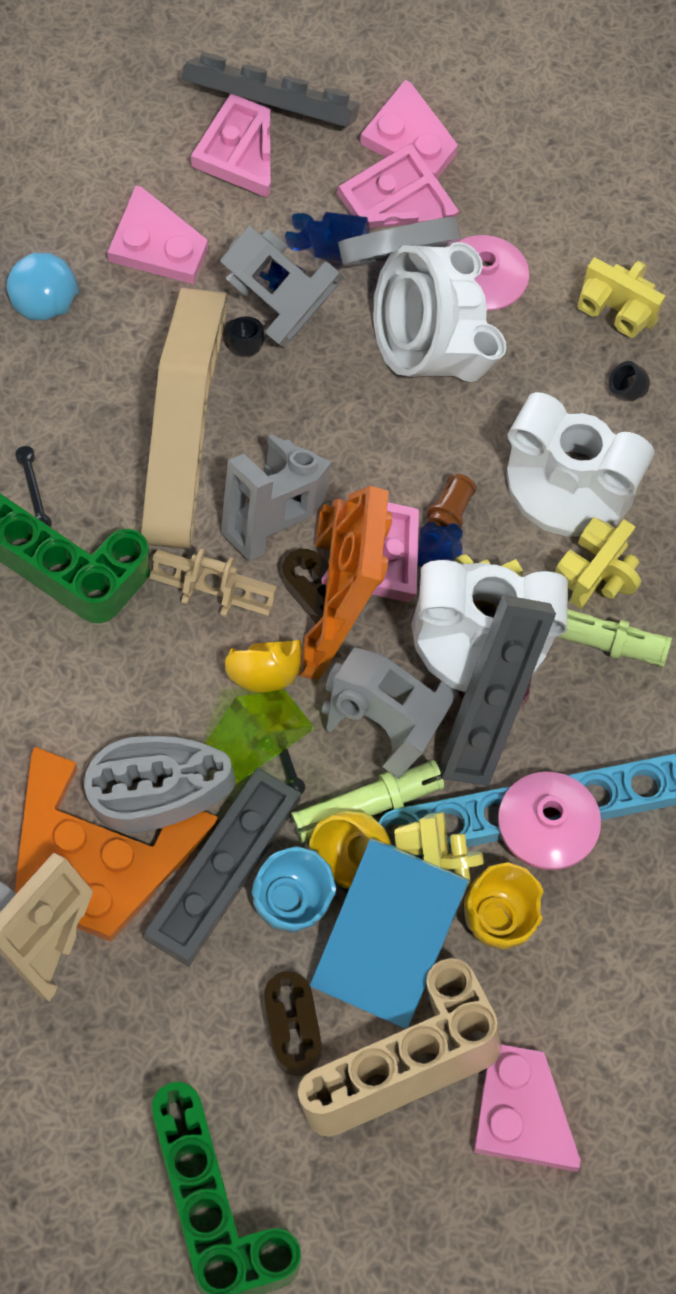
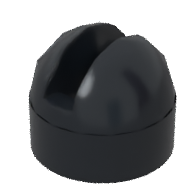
(245, 336)
(624, 385)

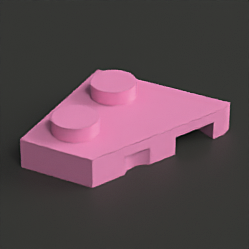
(410, 120)
(238, 146)
(157, 240)

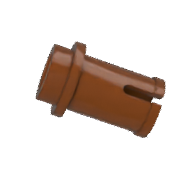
(452, 501)

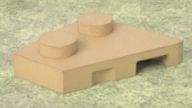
(43, 923)

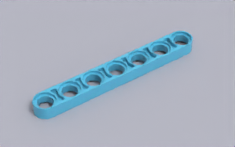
(613, 779)

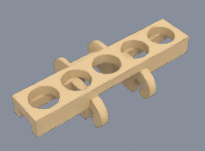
(199, 567)

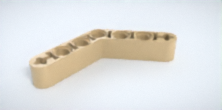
(180, 417)

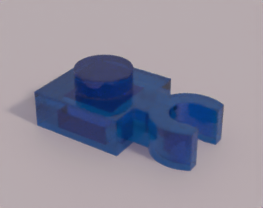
(326, 233)

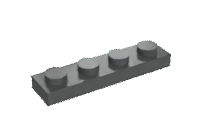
(287, 94)
(496, 690)
(222, 867)

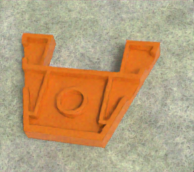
(356, 538)
(114, 866)

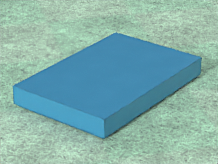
(389, 933)

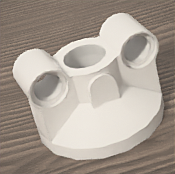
(435, 313)
(566, 492)
(453, 631)

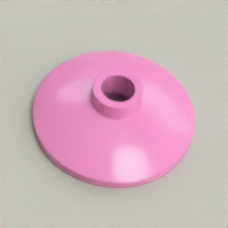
(508, 274)
(544, 841)

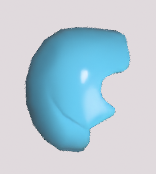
(41, 286)
(284, 880)

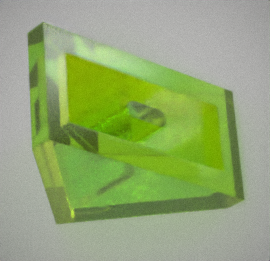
(258, 730)

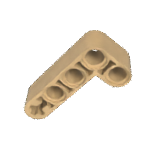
(396, 1054)

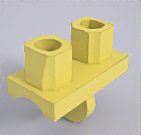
(624, 292)
(608, 546)
(430, 839)

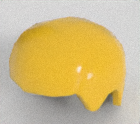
(265, 666)
(343, 841)
(506, 889)

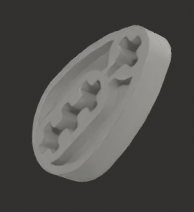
(380, 244)
(146, 758)

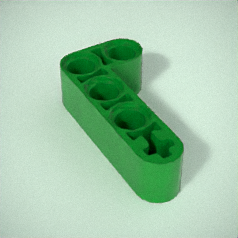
(84, 571)
(210, 1192)

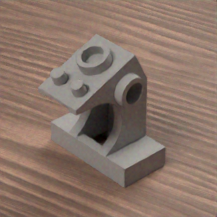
(298, 294)
(282, 497)
(361, 690)

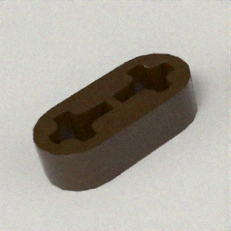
(300, 588)
(305, 1021)

